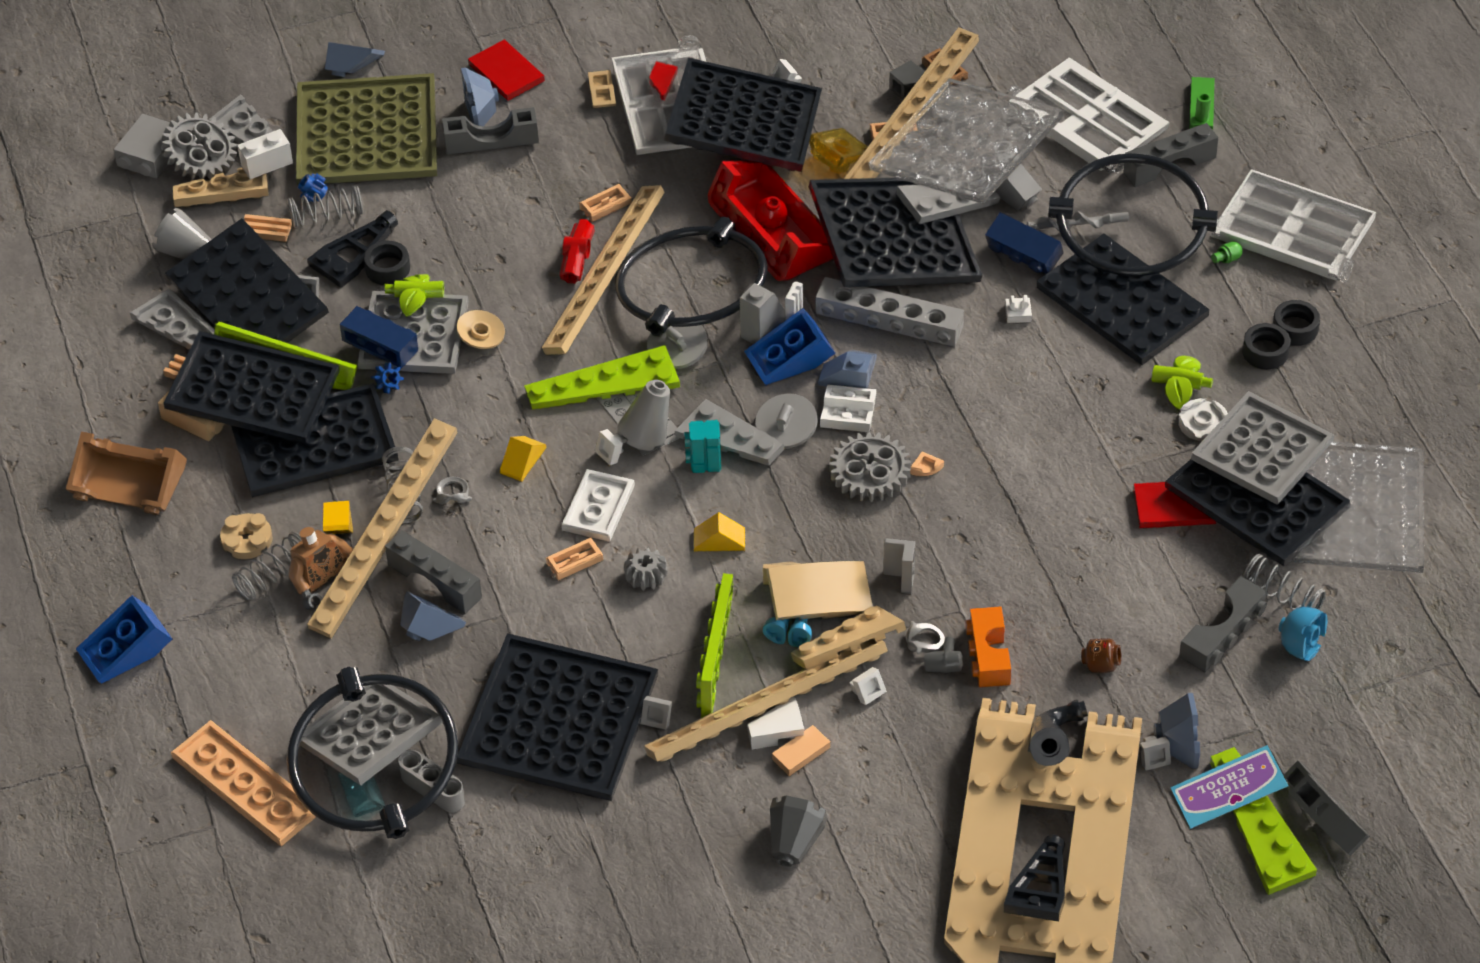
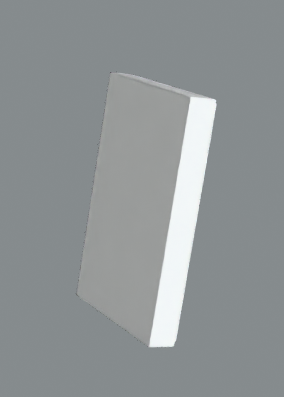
(598, 505)

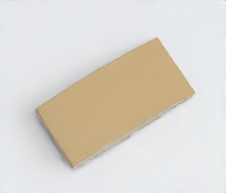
(819, 590)

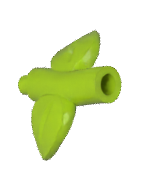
(414, 291)
(1181, 379)

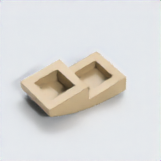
(601, 89)

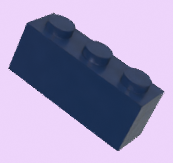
(1024, 244)
(379, 337)

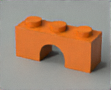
(991, 664)

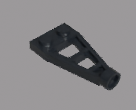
(339, 270)
(1034, 902)

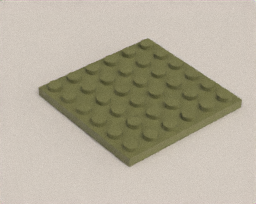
(367, 128)

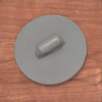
(683, 344)
(788, 419)

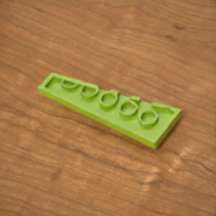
(346, 370)
(604, 379)
(714, 645)
(1268, 838)

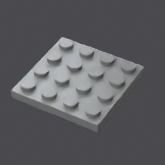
(435, 329)
(1262, 447)
(369, 732)

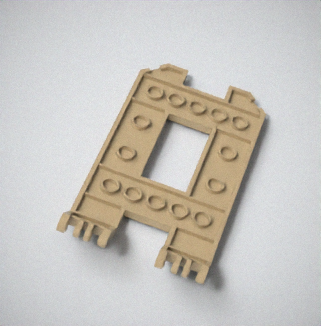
(998, 783)

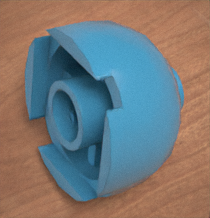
(1302, 631)

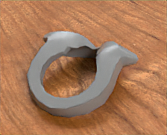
(459, 497)
(919, 647)

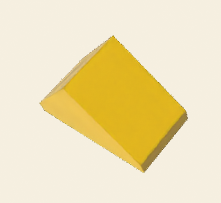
(521, 457)
(337, 517)
(719, 534)

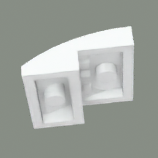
(848, 408)

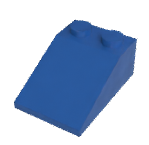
(790, 349)
(124, 640)

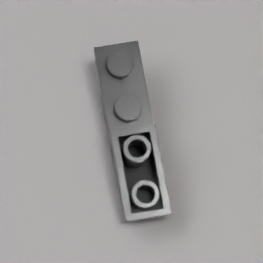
(1324, 808)

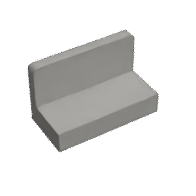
(900, 561)

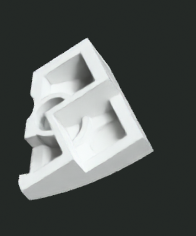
(776, 724)

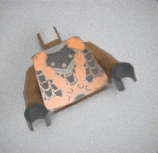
(316, 562)

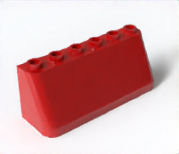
(787, 248)

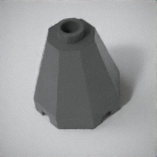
(794, 828)

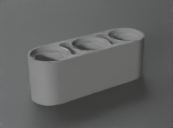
(424, 776)

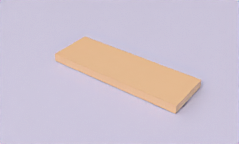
(243, 782)

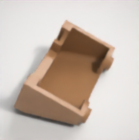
(125, 473)

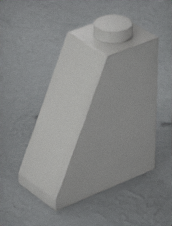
(1019, 189)
(759, 313)

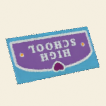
(1229, 786)

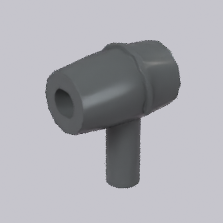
(946, 660)

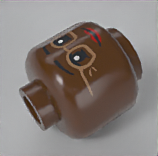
(1101, 655)

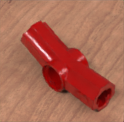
(575, 251)

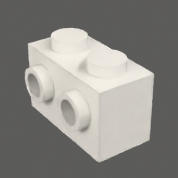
(265, 154)

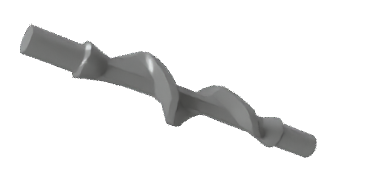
(1080, 219)

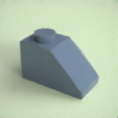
(478, 97)
(848, 370)
(426, 619)
(1179, 726)

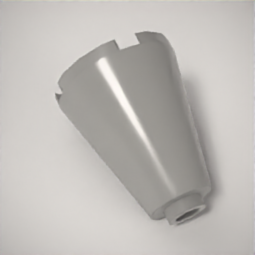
(179, 235)
(647, 417)

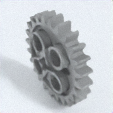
(198, 146)
(870, 466)

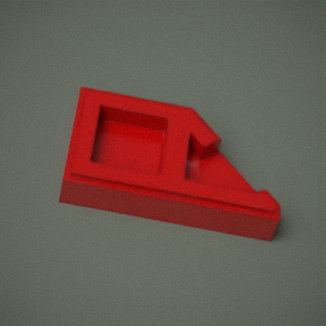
(662, 78)

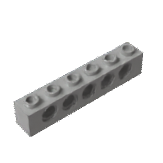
(890, 312)

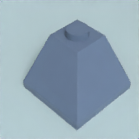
(349, 58)

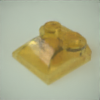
(836, 149)

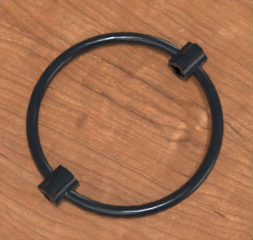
(1203, 218)
(663, 317)
(392, 816)

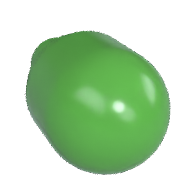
(1227, 253)

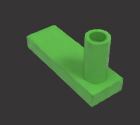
(1202, 101)

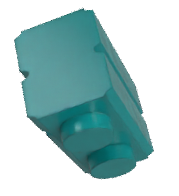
(704, 446)

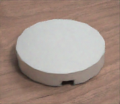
(1200, 418)

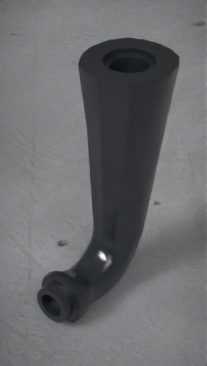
(1048, 741)

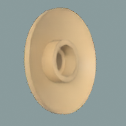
(480, 329)

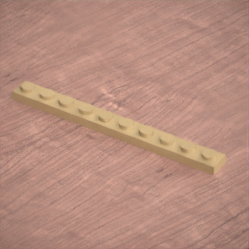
(934, 77)
(603, 270)
(382, 528)
(757, 703)

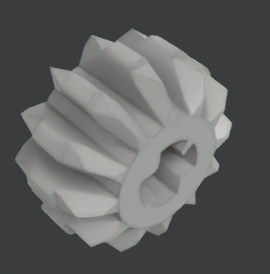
(645, 569)

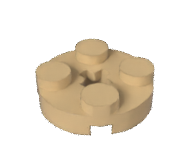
(243, 524)

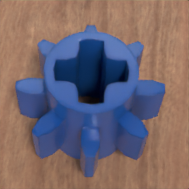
(312, 184)
(394, 377)

